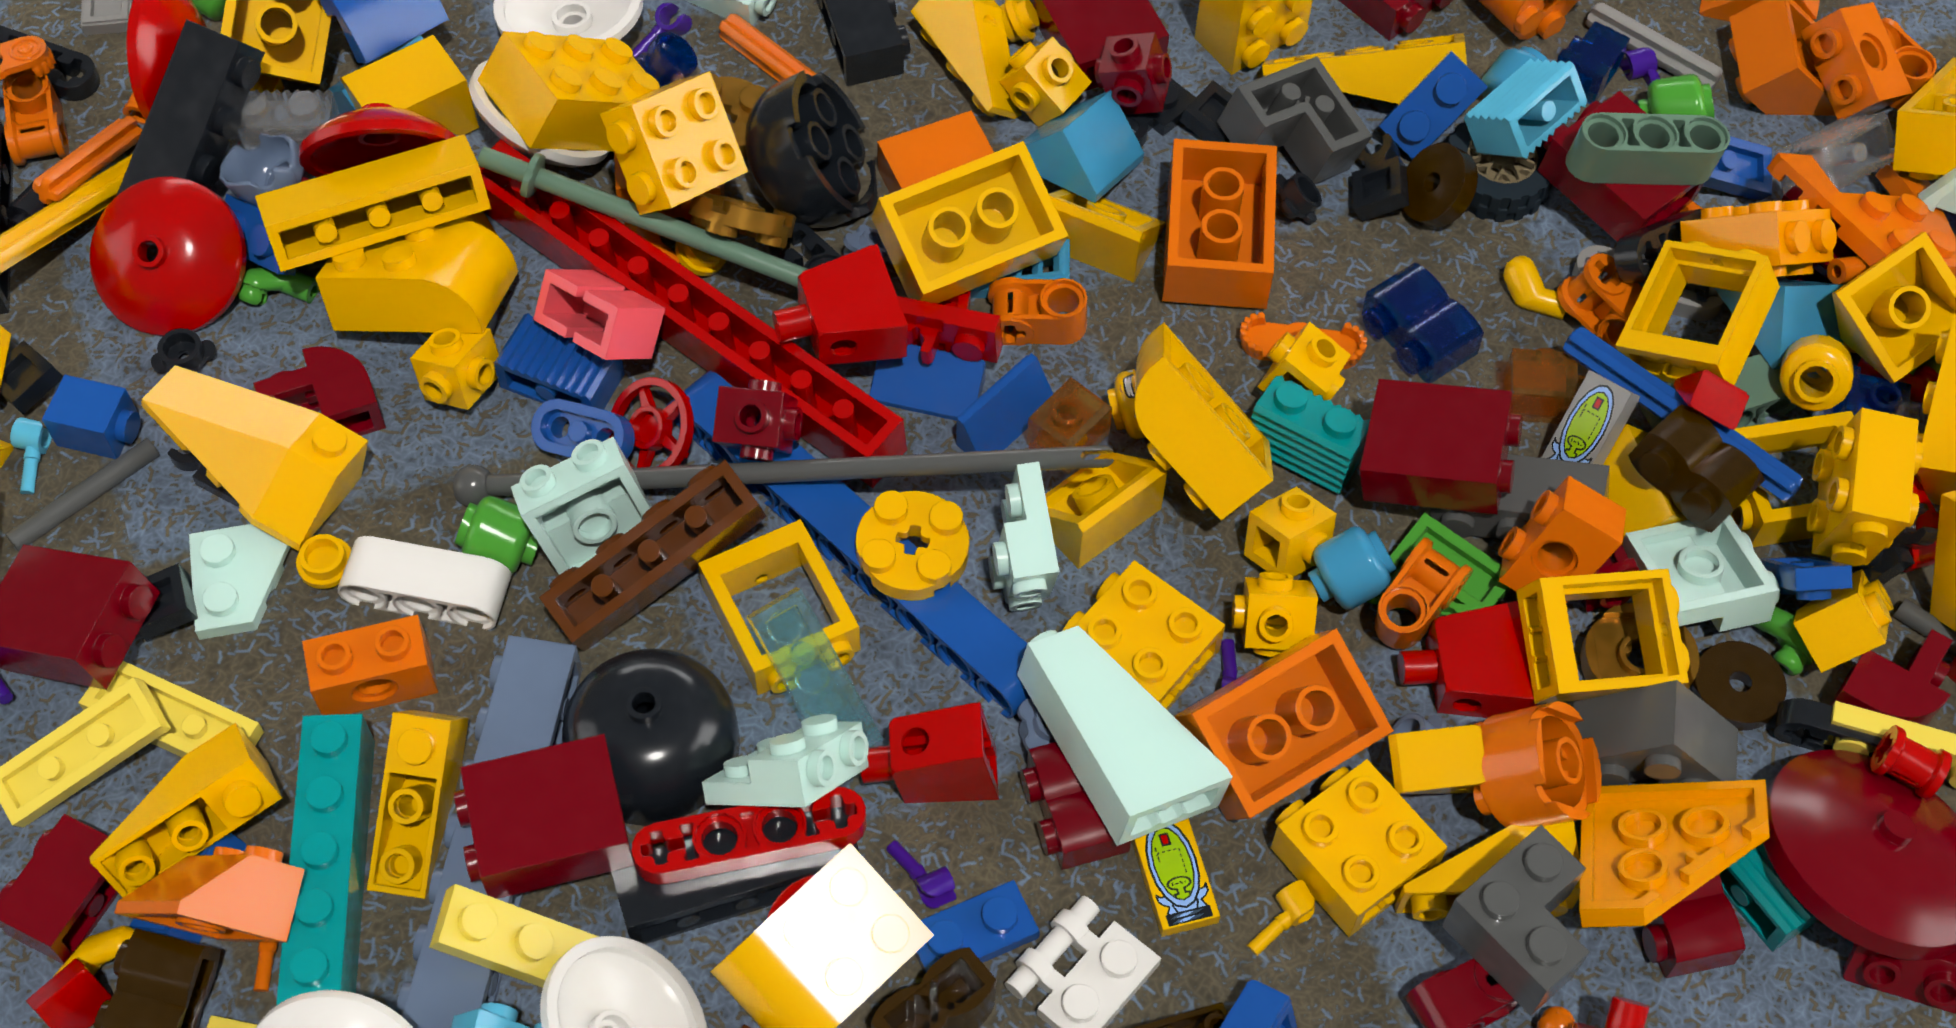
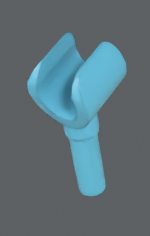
(35, 440)

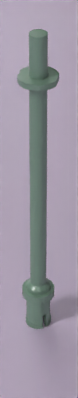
(535, 176)

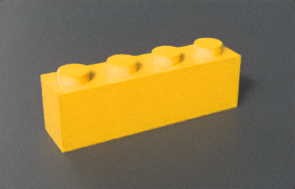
(373, 202)

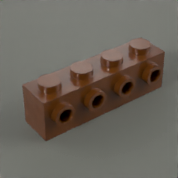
(652, 556)

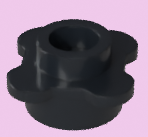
(1298, 197)
(177, 343)

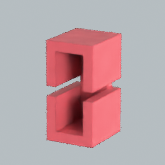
(598, 314)

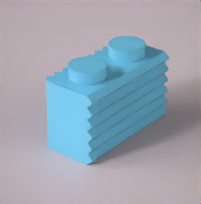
(1526, 109)

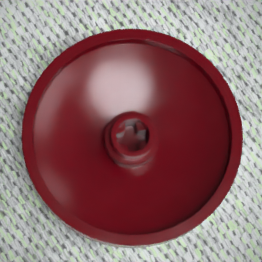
(1865, 854)

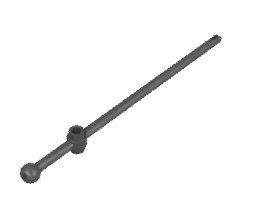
(476, 482)

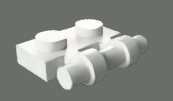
(1100, 981)

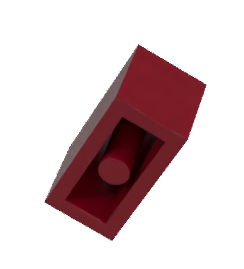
(58, 892)

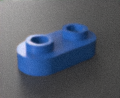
(585, 424)

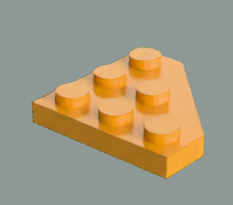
(1661, 843)

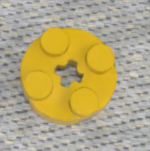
(912, 514)

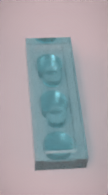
(809, 662)

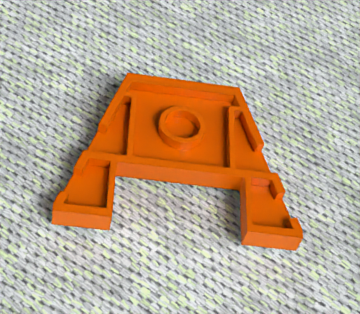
(1869, 221)

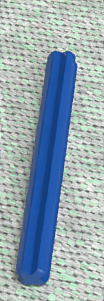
(1662, 400)

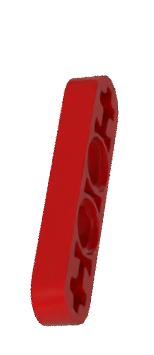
(752, 846)

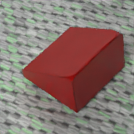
(1713, 397)
(69, 998)

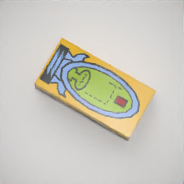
(1176, 879)

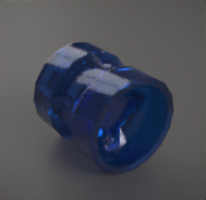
(664, 56)

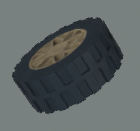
(1504, 193)

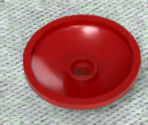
(150, 42)
(367, 136)
(196, 262)

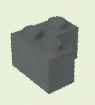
(1301, 112)
(1659, 735)
(1509, 921)

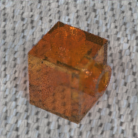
(1541, 383)
(1070, 419)

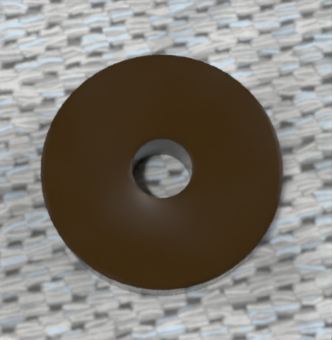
(1440, 184)
(1754, 668)

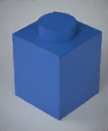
(91, 417)

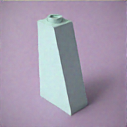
(1118, 738)

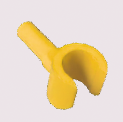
(1297, 906)

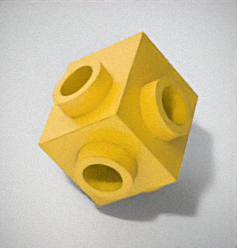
(1044, 80)
(1309, 361)
(455, 366)
(1287, 531)
(1274, 612)

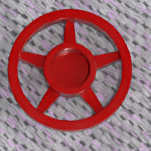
(654, 425)

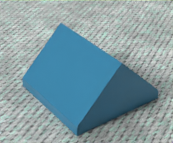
(1086, 147)
(1796, 312)

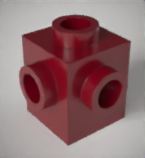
(1135, 72)
(757, 420)

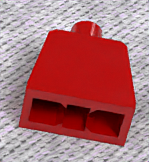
(847, 311)
(1473, 662)
(938, 756)

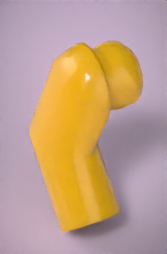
(1528, 289)
(100, 948)

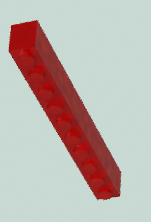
(699, 318)

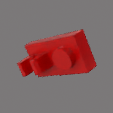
(953, 329)

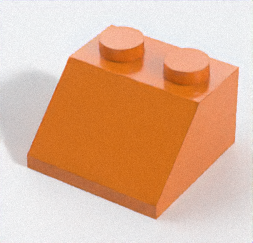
(1775, 61)
(222, 896)

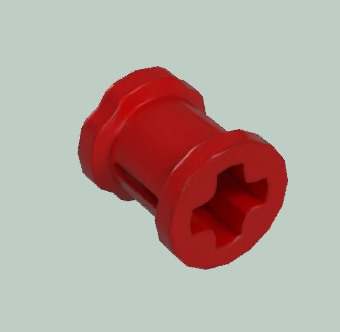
(1911, 762)

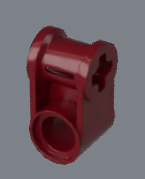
(1460, 998)

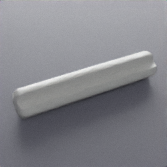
(1669, 54)

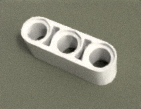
(425, 580)

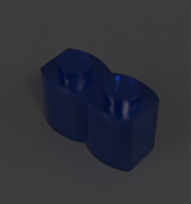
(1421, 323)

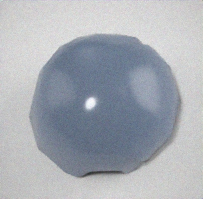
(262, 169)

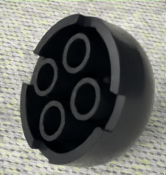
(805, 151)
(660, 751)

